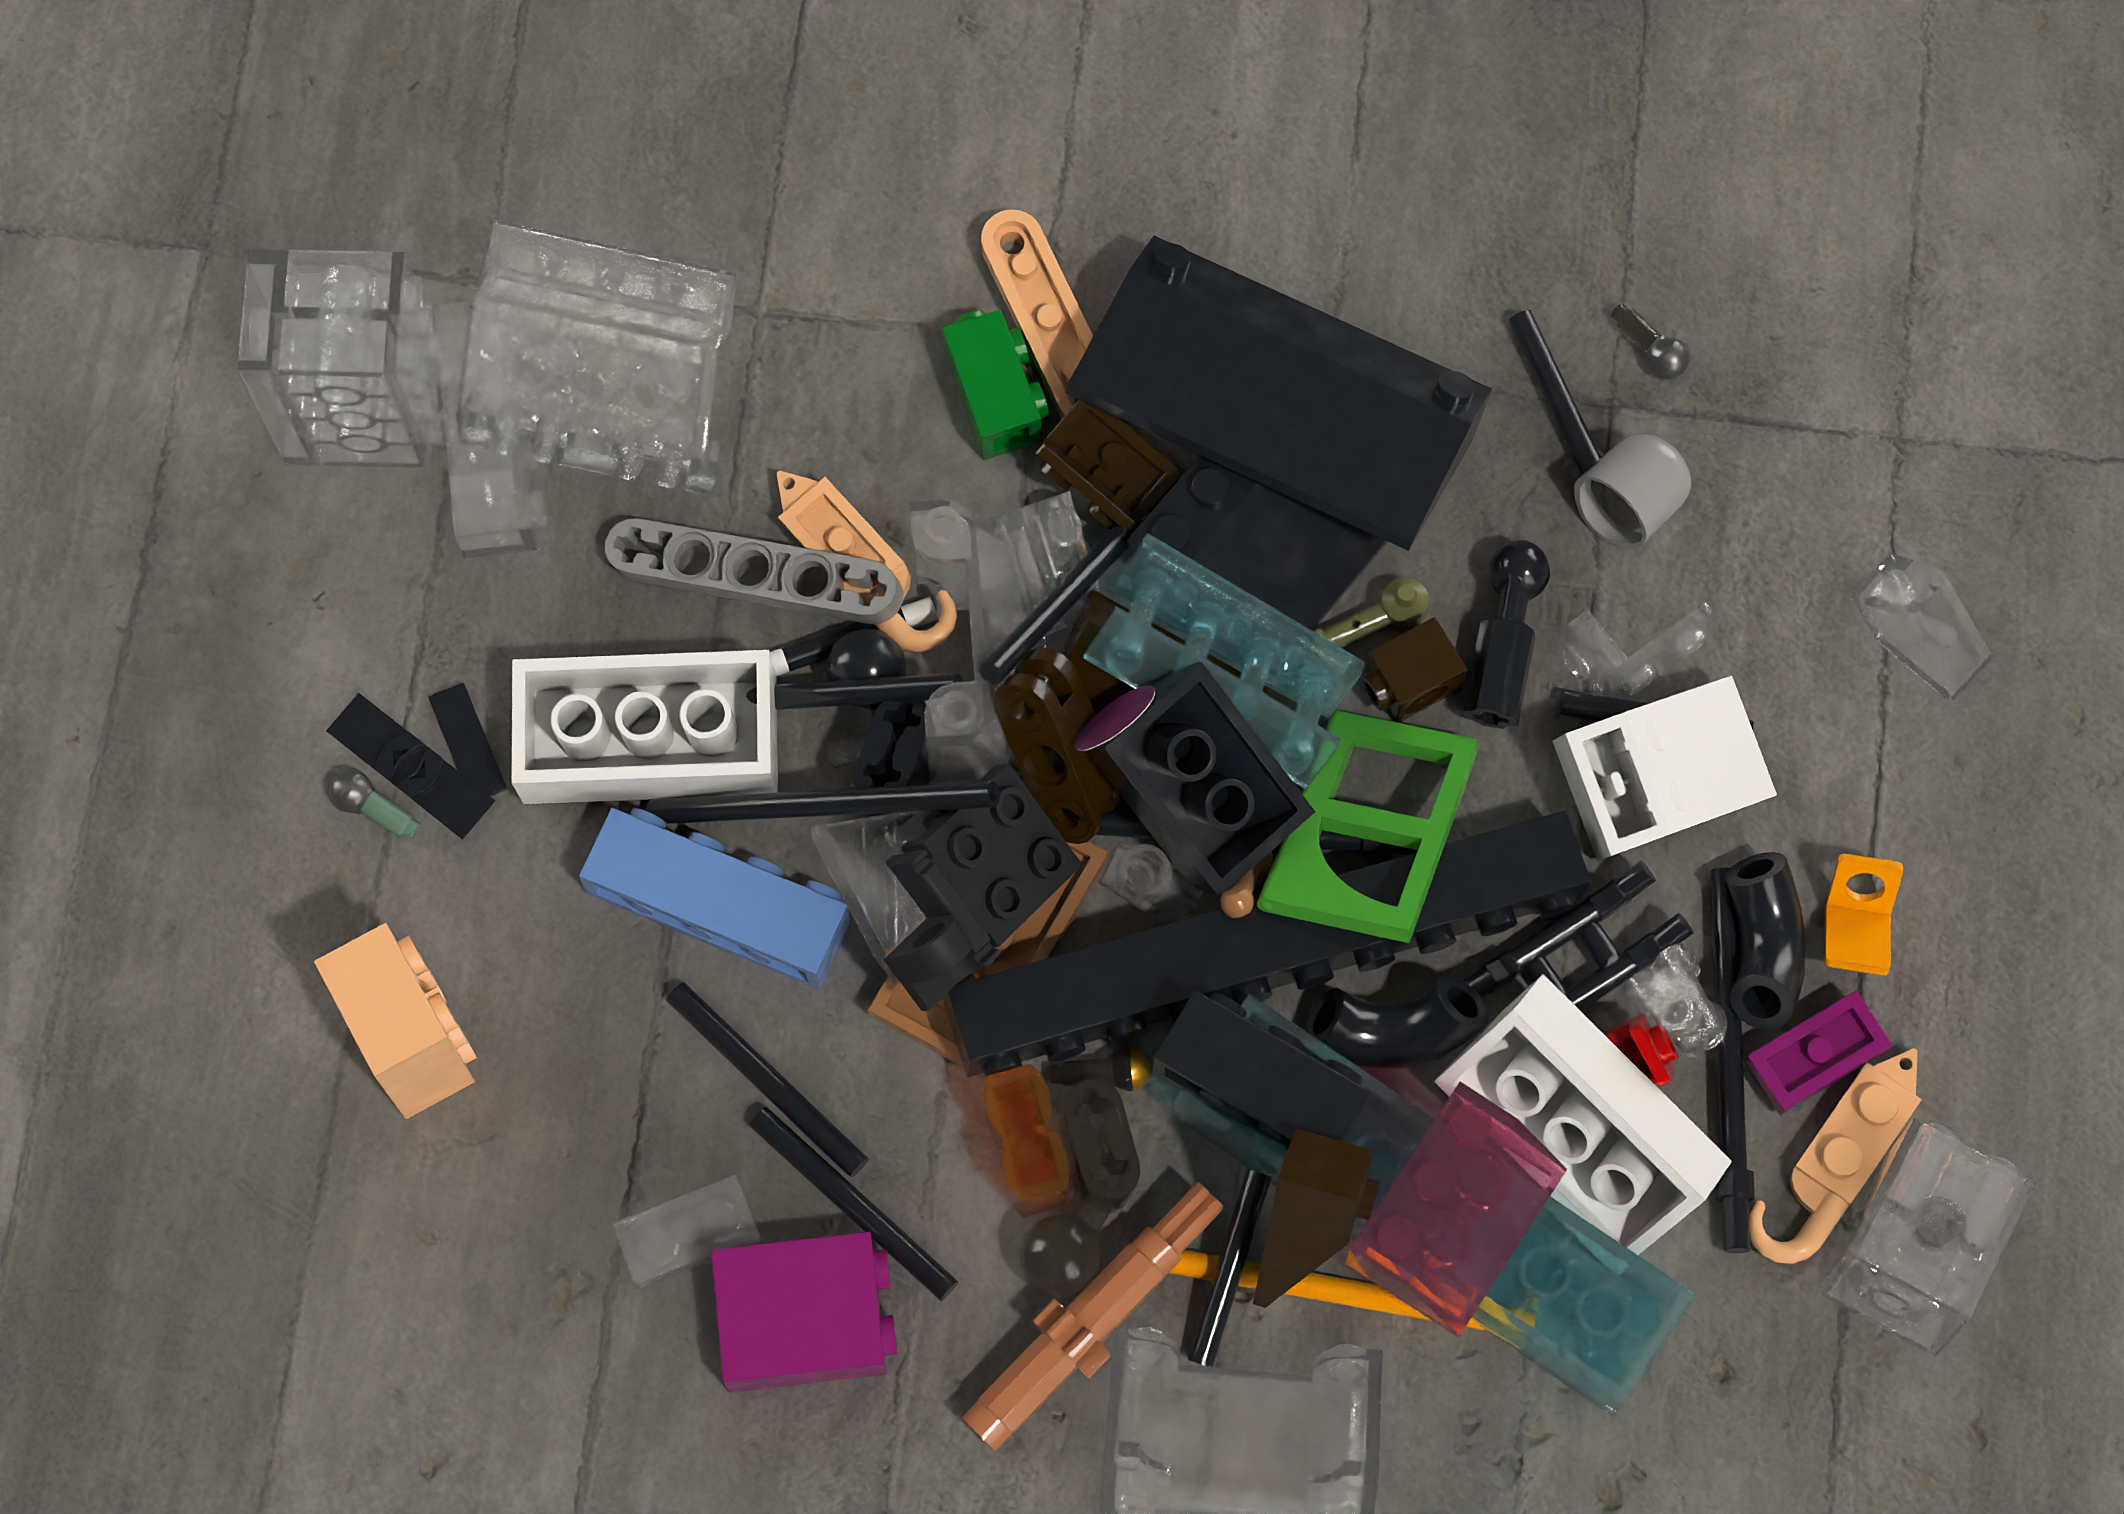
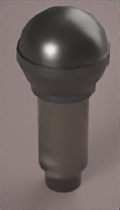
(1664, 354)

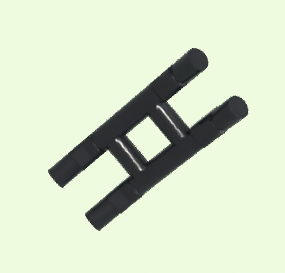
(1584, 923)

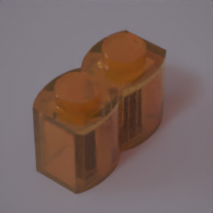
(1031, 1152)

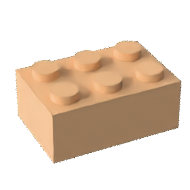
(398, 1019)

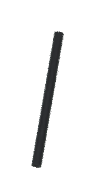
(827, 802)

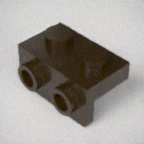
(1108, 464)

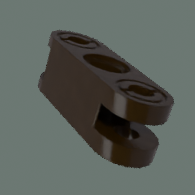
(1044, 740)

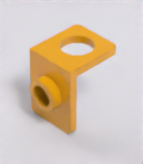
(1860, 924)

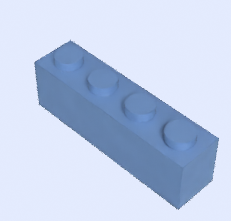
(716, 896)

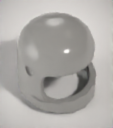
(1647, 476)

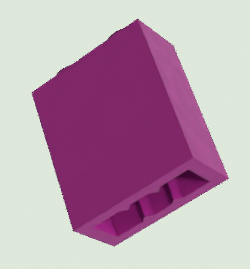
(802, 1311)

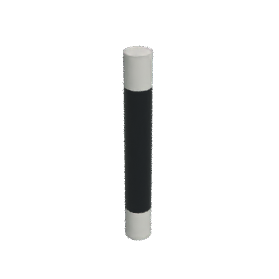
(820, 646)

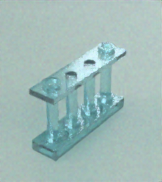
(1240, 629)

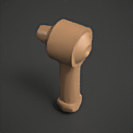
(1240, 897)

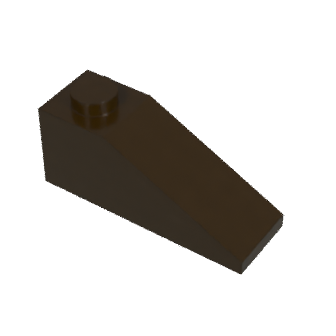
(1313, 1209)

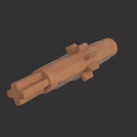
(1075, 1335)

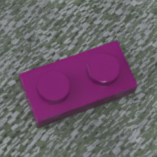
(1818, 1052)

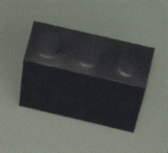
(1202, 781)

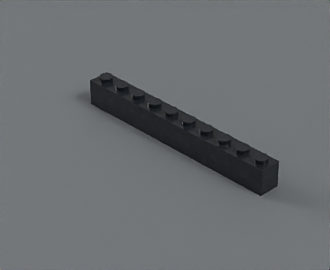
(1152, 973)

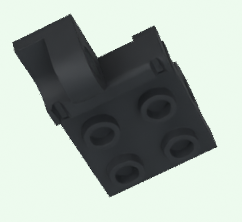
(976, 884)

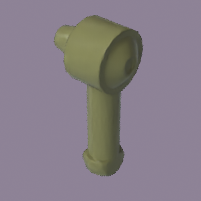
(1402, 608)

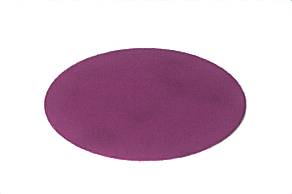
(1114, 718)

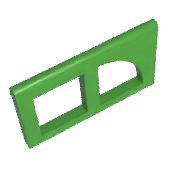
(1300, 878)

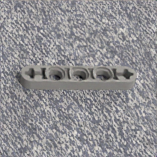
(778, 587)

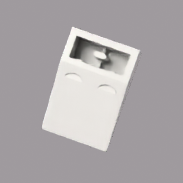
(1664, 767)

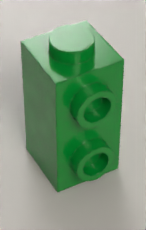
(992, 382)

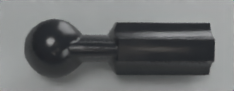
(1506, 642)

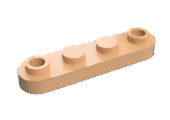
(1037, 300)

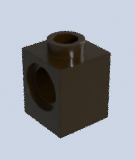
(1413, 671)

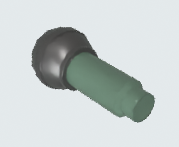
(354, 793)

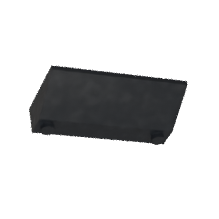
(1280, 392)

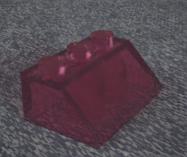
(1457, 1210)

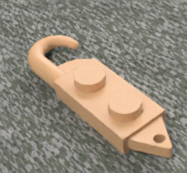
(828, 523)
(1843, 1155)

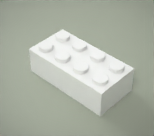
(643, 726)

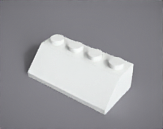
(1625, 1144)

